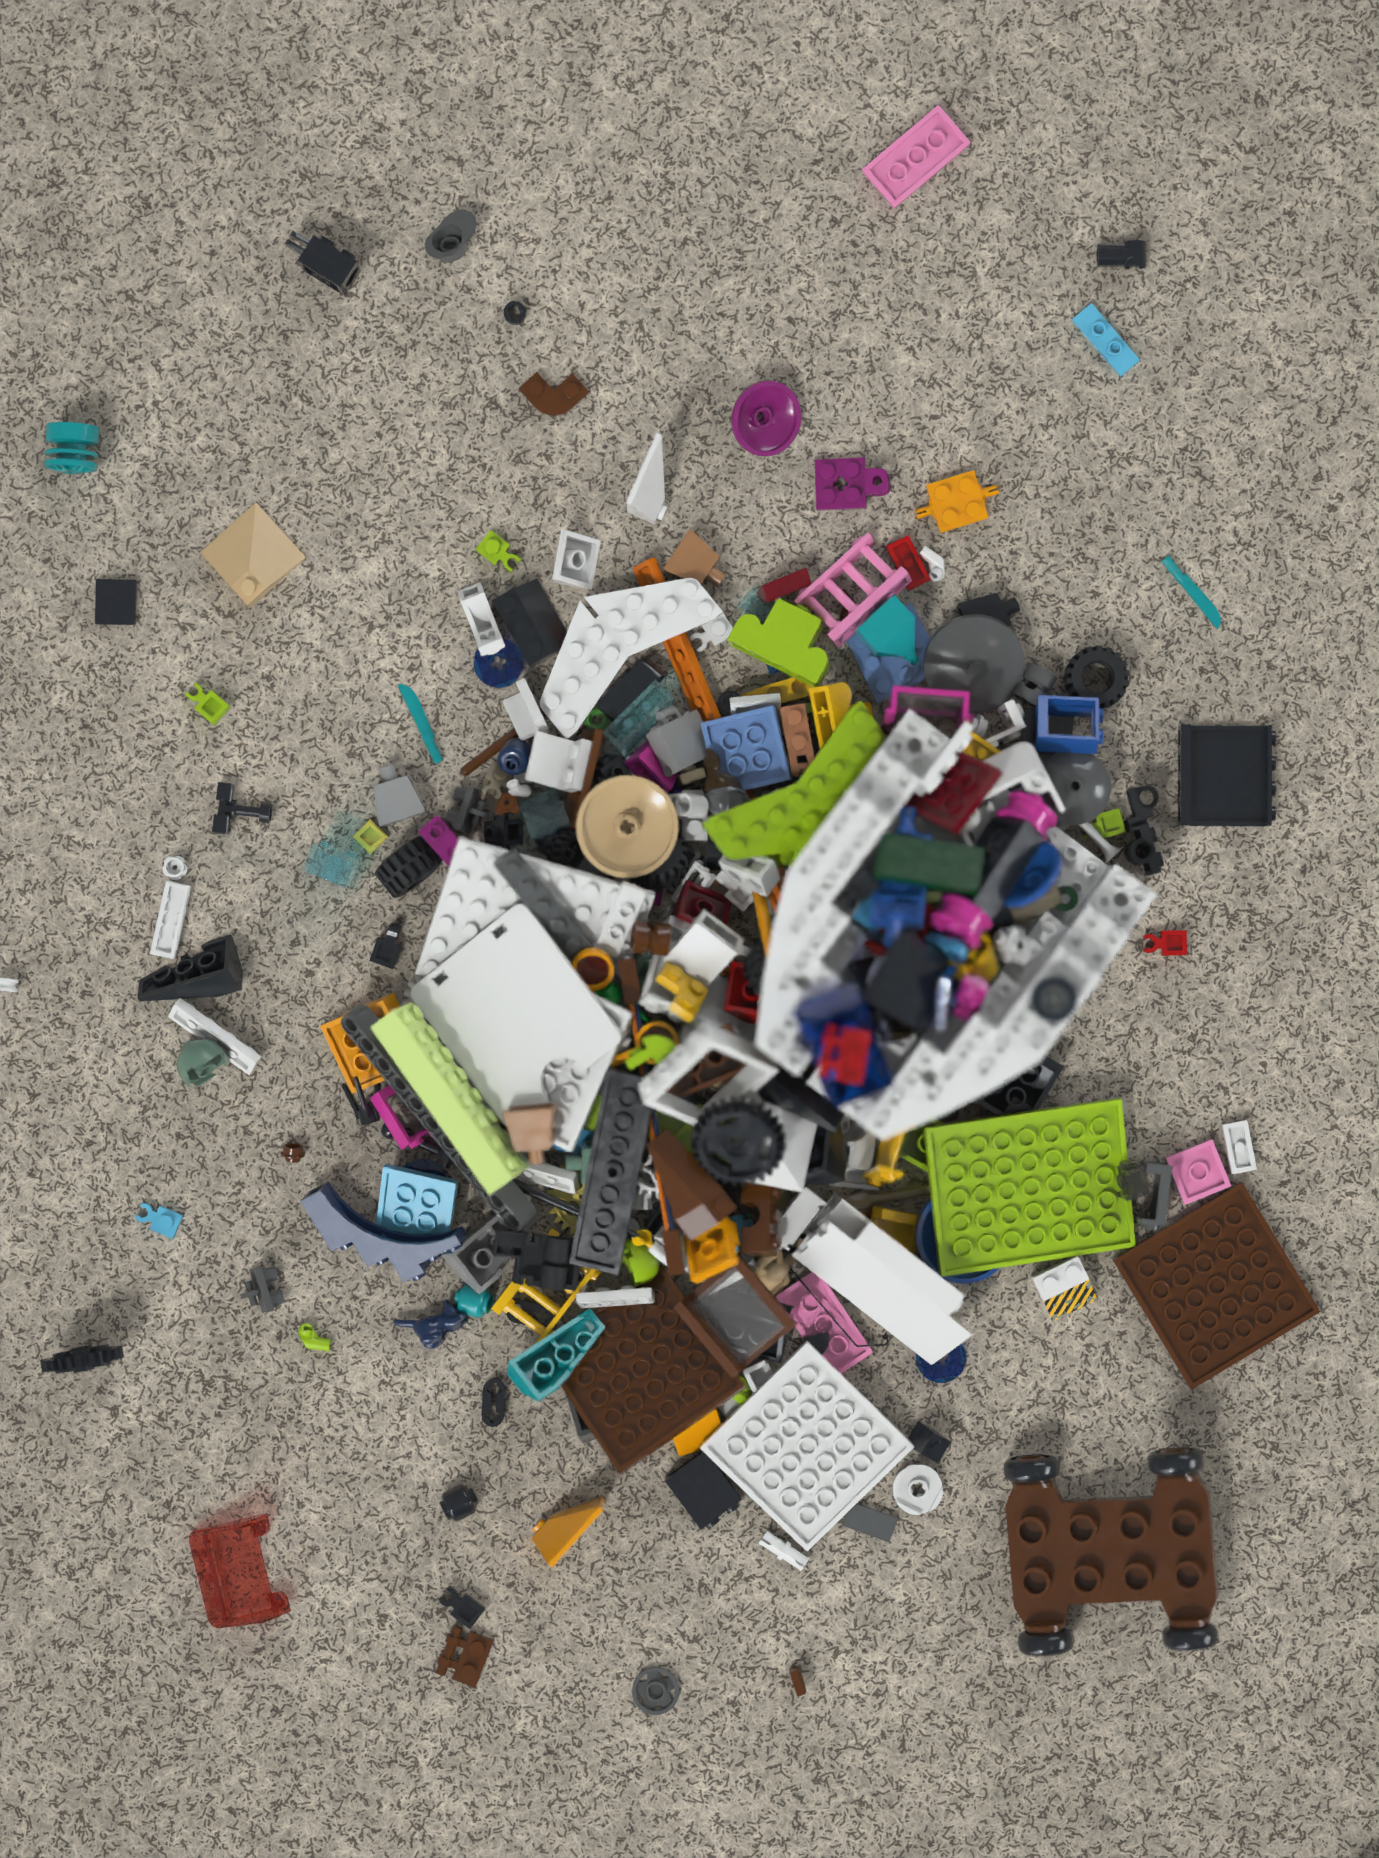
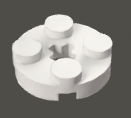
(930, 1483)

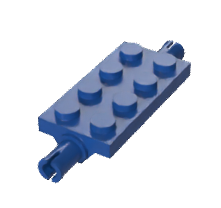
(897, 903)

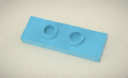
(1105, 340)

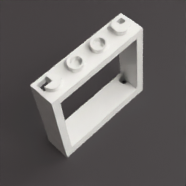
(747, 1082)

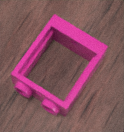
(392, 1122)

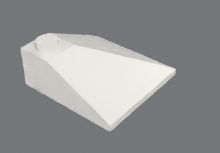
(648, 492)
(799, 1144)

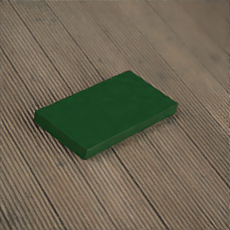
(929, 863)

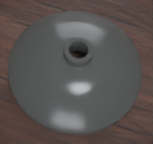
(1093, 789)

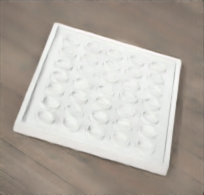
(479, 895)

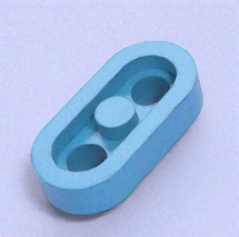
(954, 949)

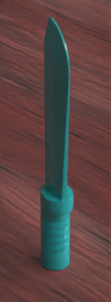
(1194, 592)
(417, 712)

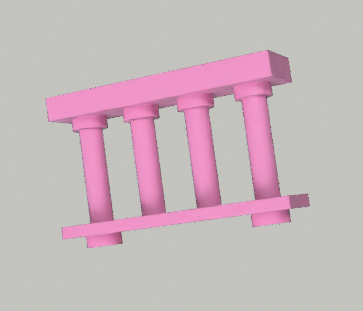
(858, 613)

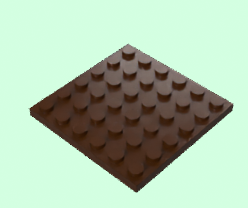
(1216, 1285)
(646, 1377)

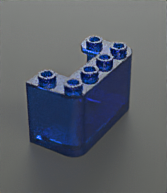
(843, 1009)

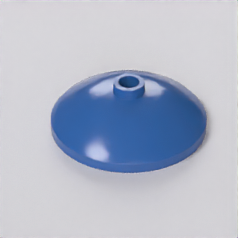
(1037, 878)

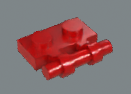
(852, 1054)

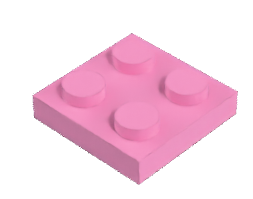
(1198, 1172)

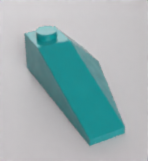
(551, 1360)

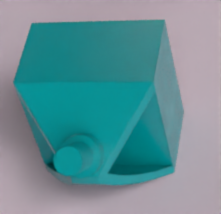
(890, 631)

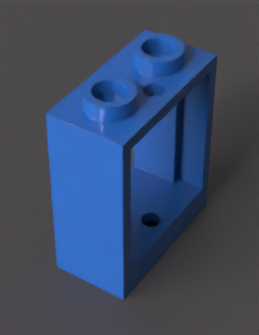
(1068, 706)

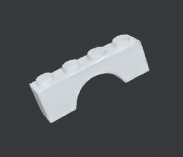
(859, 1147)

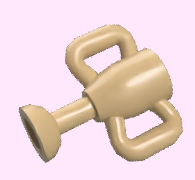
(774, 1270)

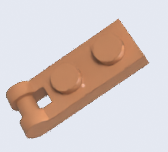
(797, 737)

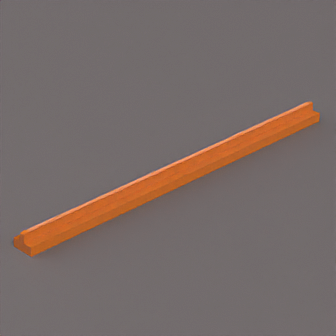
(694, 683)

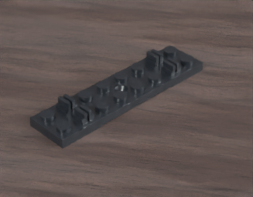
(606, 1198)

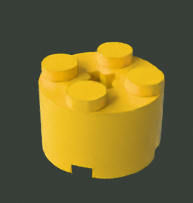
(979, 962)

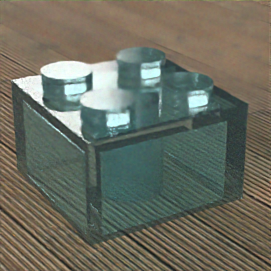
(332, 865)

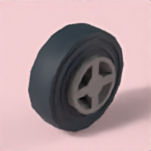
(1063, 999)

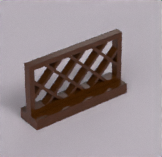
(574, 799)

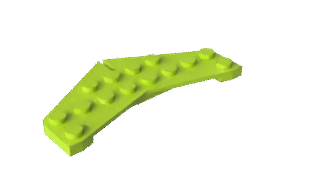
(794, 814)

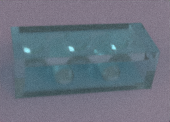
(638, 718)

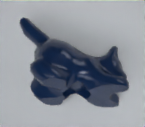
(433, 1328)

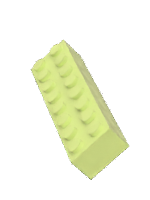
(450, 1097)

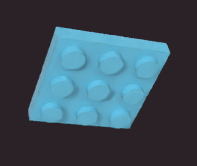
(416, 1201)

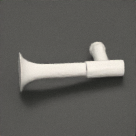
(1107, 849)

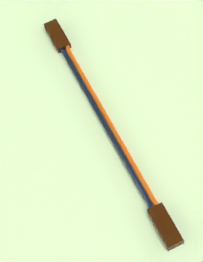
(671, 1237)

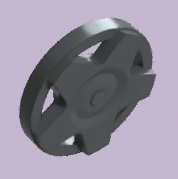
(655, 1690)

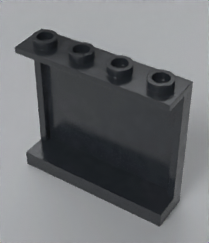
(1226, 775)

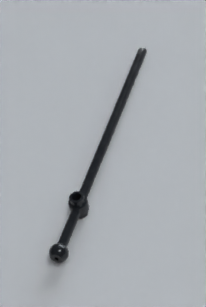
(444, 1161)

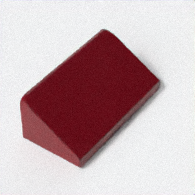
(784, 585)

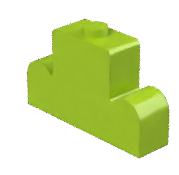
(784, 641)

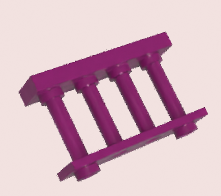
(440, 838)

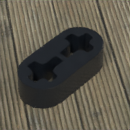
(531, 1307)
(487, 1401)

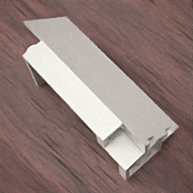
(883, 1279)

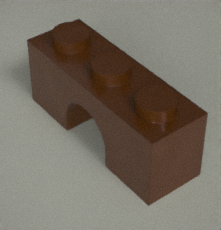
(763, 1237)

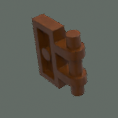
(471, 1660)

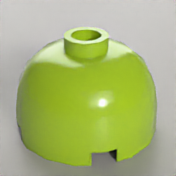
(640, 1262)

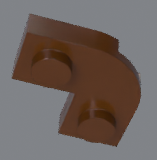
(552, 401)

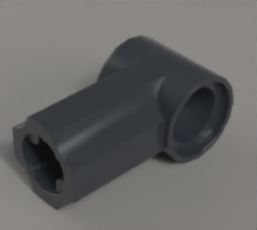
(1125, 255)

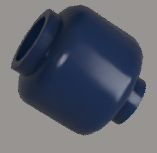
(514, 756)

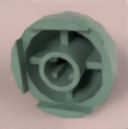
(195, 1061)

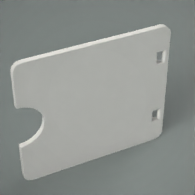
(514, 1011)

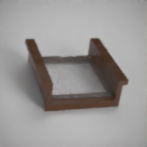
(735, 1316)

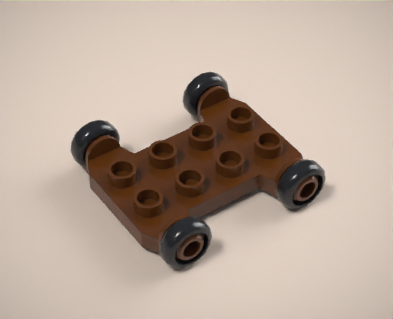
(1112, 1551)

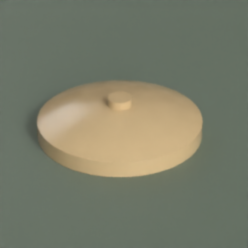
(627, 826)

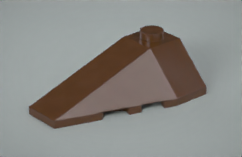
(708, 1070)
(693, 1196)

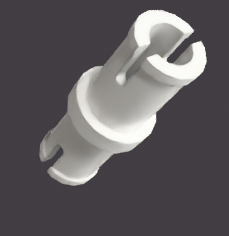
(784, 1550)

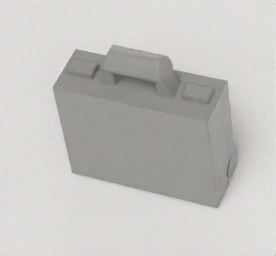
(679, 741)

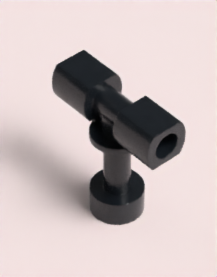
(229, 809)

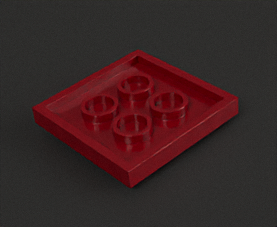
(957, 793)

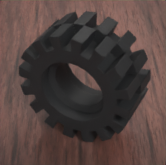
(559, 848)

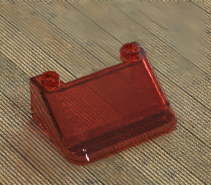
(235, 1574)

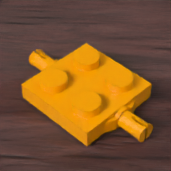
(956, 501)

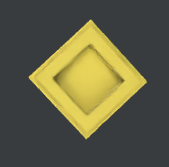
(370, 836)

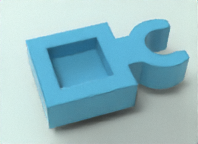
(163, 1221)

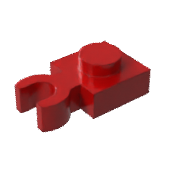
(1170, 942)

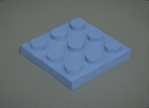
(885, 672)
(749, 747)

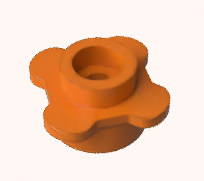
(511, 807)

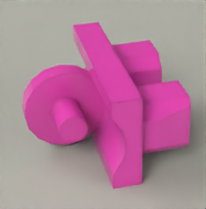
(971, 996)

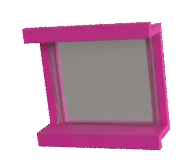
(927, 703)

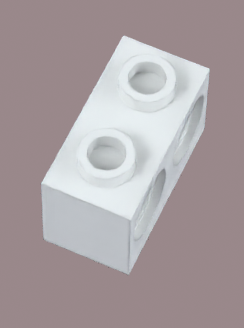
(753, 873)

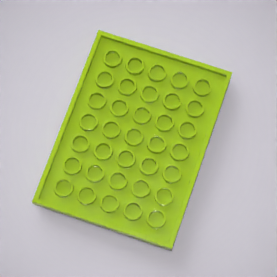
(1028, 1186)

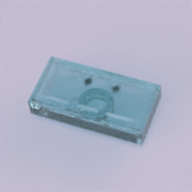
(755, 605)

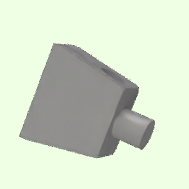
(396, 798)

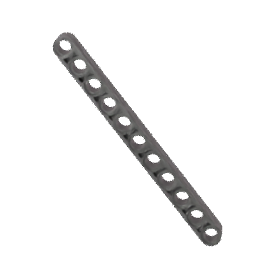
(508, 1201)

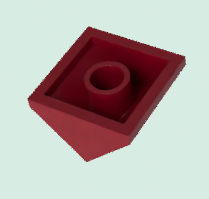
(695, 899)

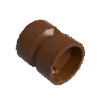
(650, 938)

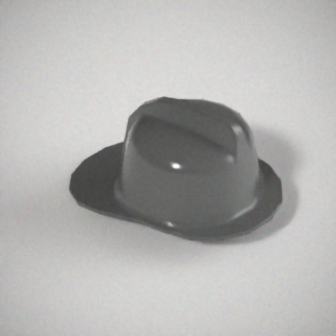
(450, 238)

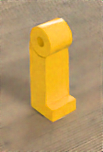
(789, 690)

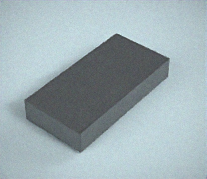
(870, 1522)

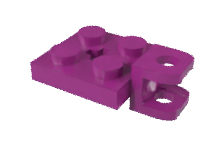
(859, 485)

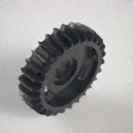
(744, 1157)

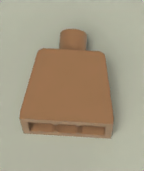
(694, 560)
(532, 1129)

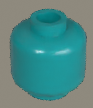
(472, 1303)

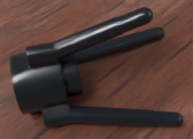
(366, 1112)

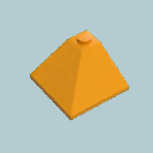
(348, 1055)
(564, 1528)

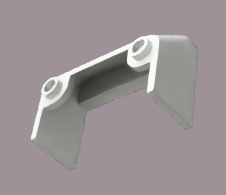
(1017, 765)

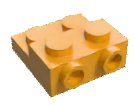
(712, 1250)

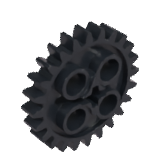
(82, 1359)

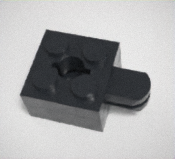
(326, 262)

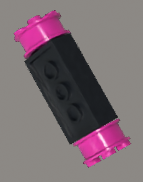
(1009, 846)

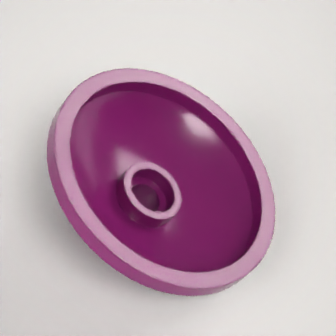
(778, 422)

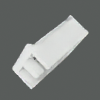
(798, 1215)

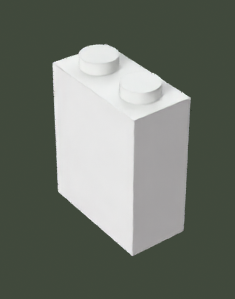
(704, 948)

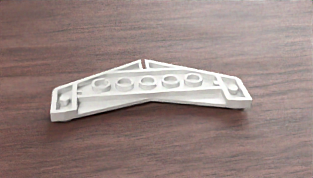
(600, 645)

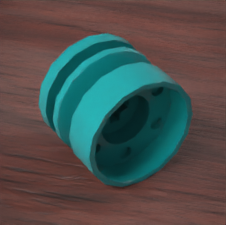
(71, 447)

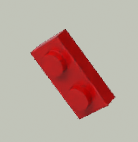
(905, 555)

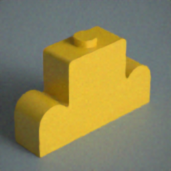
(829, 706)

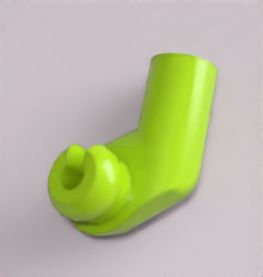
(311, 1340)

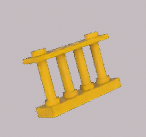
(885, 1162)
(506, 1303)

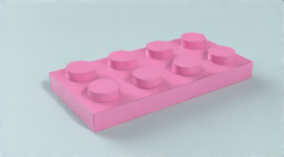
(916, 157)
(814, 1320)

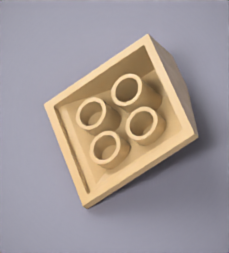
(253, 555)

